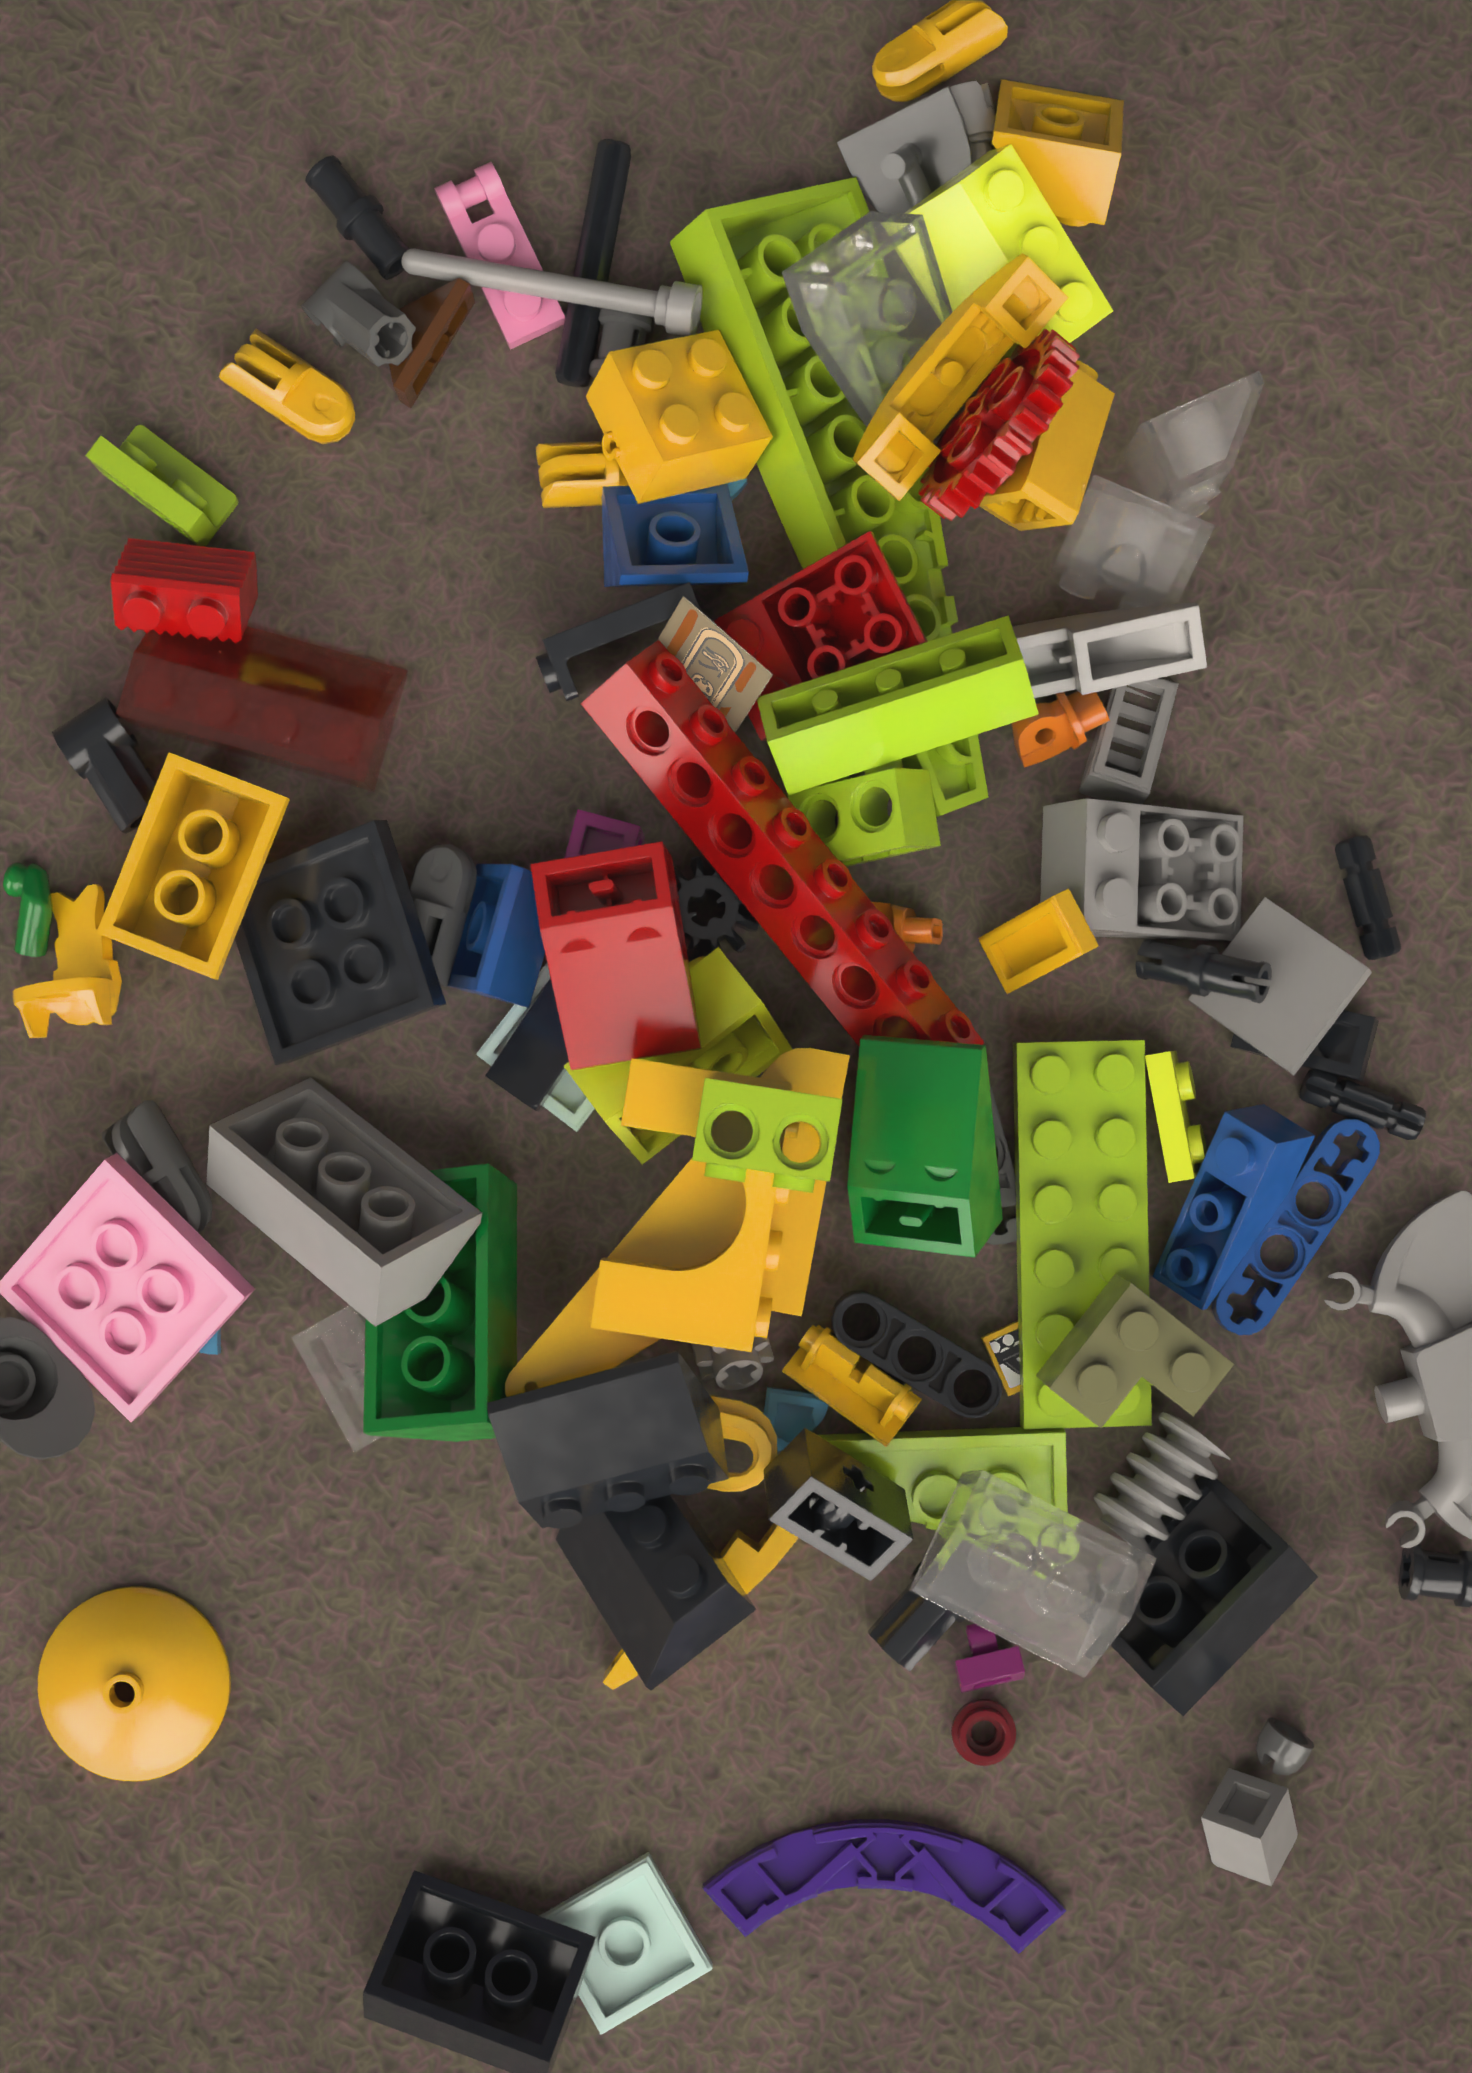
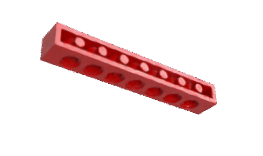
(770, 854)

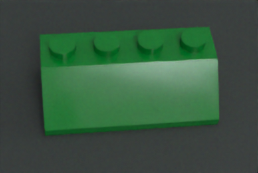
(454, 1350)

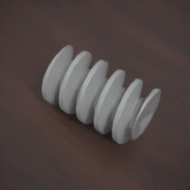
(1158, 1482)

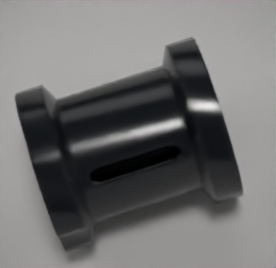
(1436, 1575)

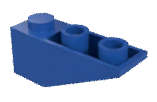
(1231, 1200)

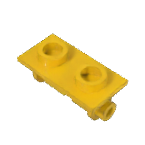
(851, 1384)

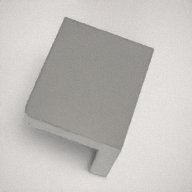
(1250, 1826)

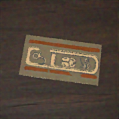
(715, 662)

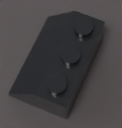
(610, 1440)
(656, 1583)
(1208, 1595)
(477, 1976)

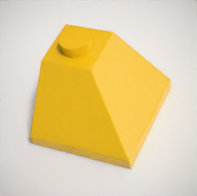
(1066, 145)

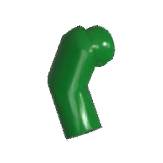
(35, 909)

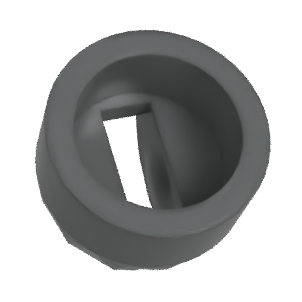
(1287, 1752)

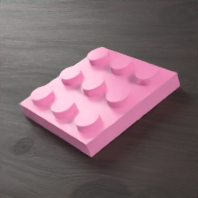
(124, 1287)

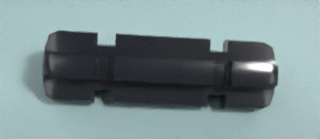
(1367, 897)
(1362, 1104)

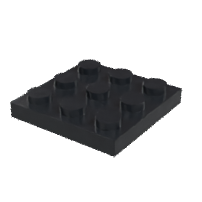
(335, 944)

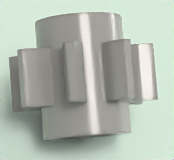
(733, 1367)

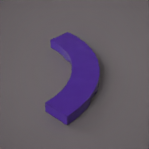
(885, 1857)

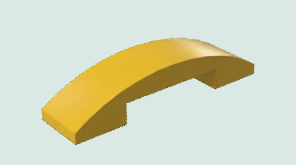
(950, 368)

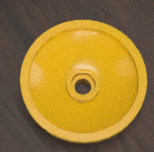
(167, 1658)

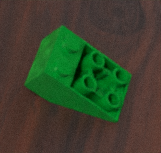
(923, 1147)

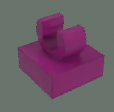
(988, 1663)

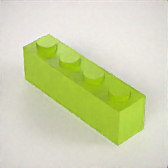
(897, 705)

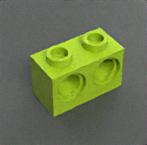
(864, 825)
(769, 1114)

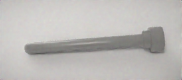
(672, 307)

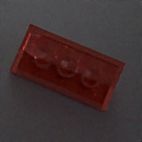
(267, 701)

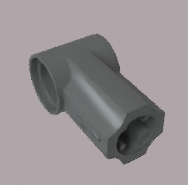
(361, 317)

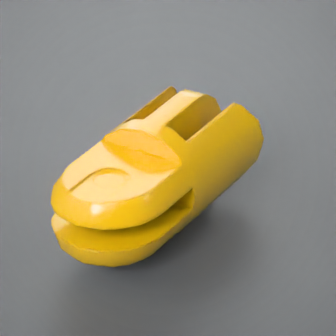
(937, 48)
(290, 389)
(575, 473)

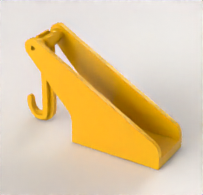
(686, 1229)

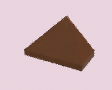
(436, 322)

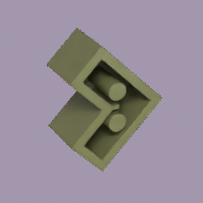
(1126, 1339)

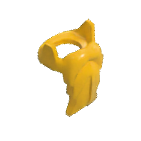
(87, 977)

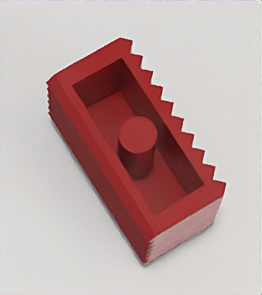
(184, 589)

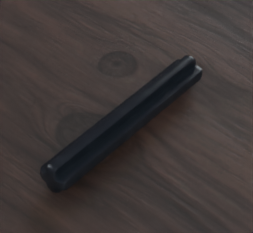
(594, 259)

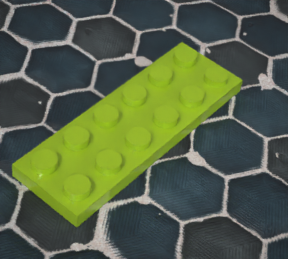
(1077, 1204)

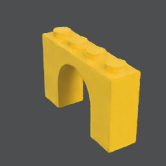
(718, 1299)

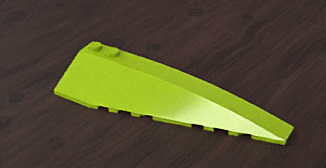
(815, 431)

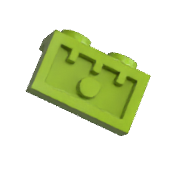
(165, 483)

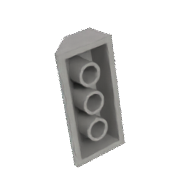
(340, 1198)

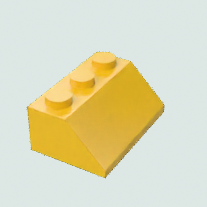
(193, 866)

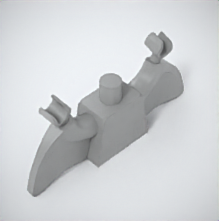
(1428, 1290)

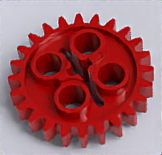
(999, 425)

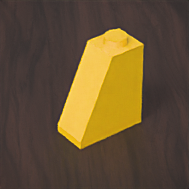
(1054, 476)

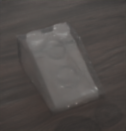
(869, 302)

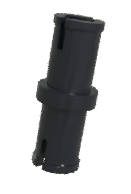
(358, 216)
(1203, 970)

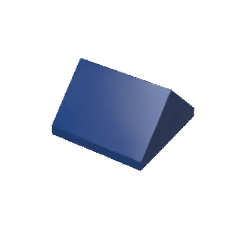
(671, 539)
(501, 937)

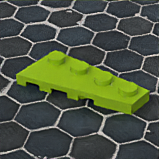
(933, 1462)

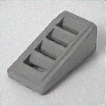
(1117, 775)

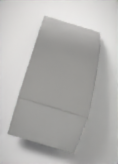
(1111, 648)

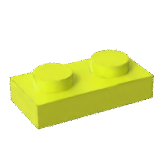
(1171, 1088)

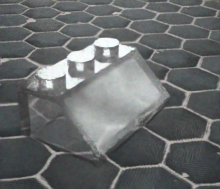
(1032, 1572)

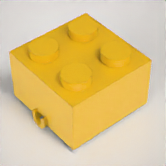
(677, 416)

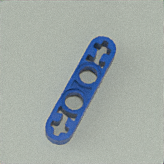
(1301, 1231)

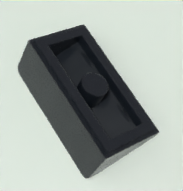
(534, 1054)

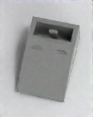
(1145, 868)

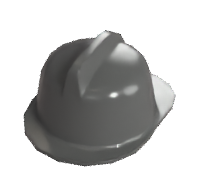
(42, 1394)

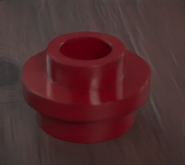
(993, 1750)

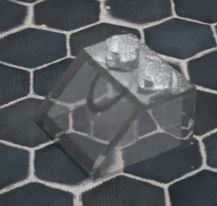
(1193, 448)
(1129, 548)

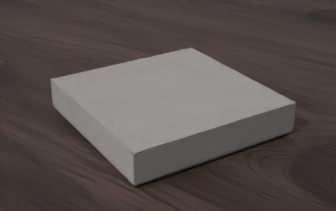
(1306, 991)

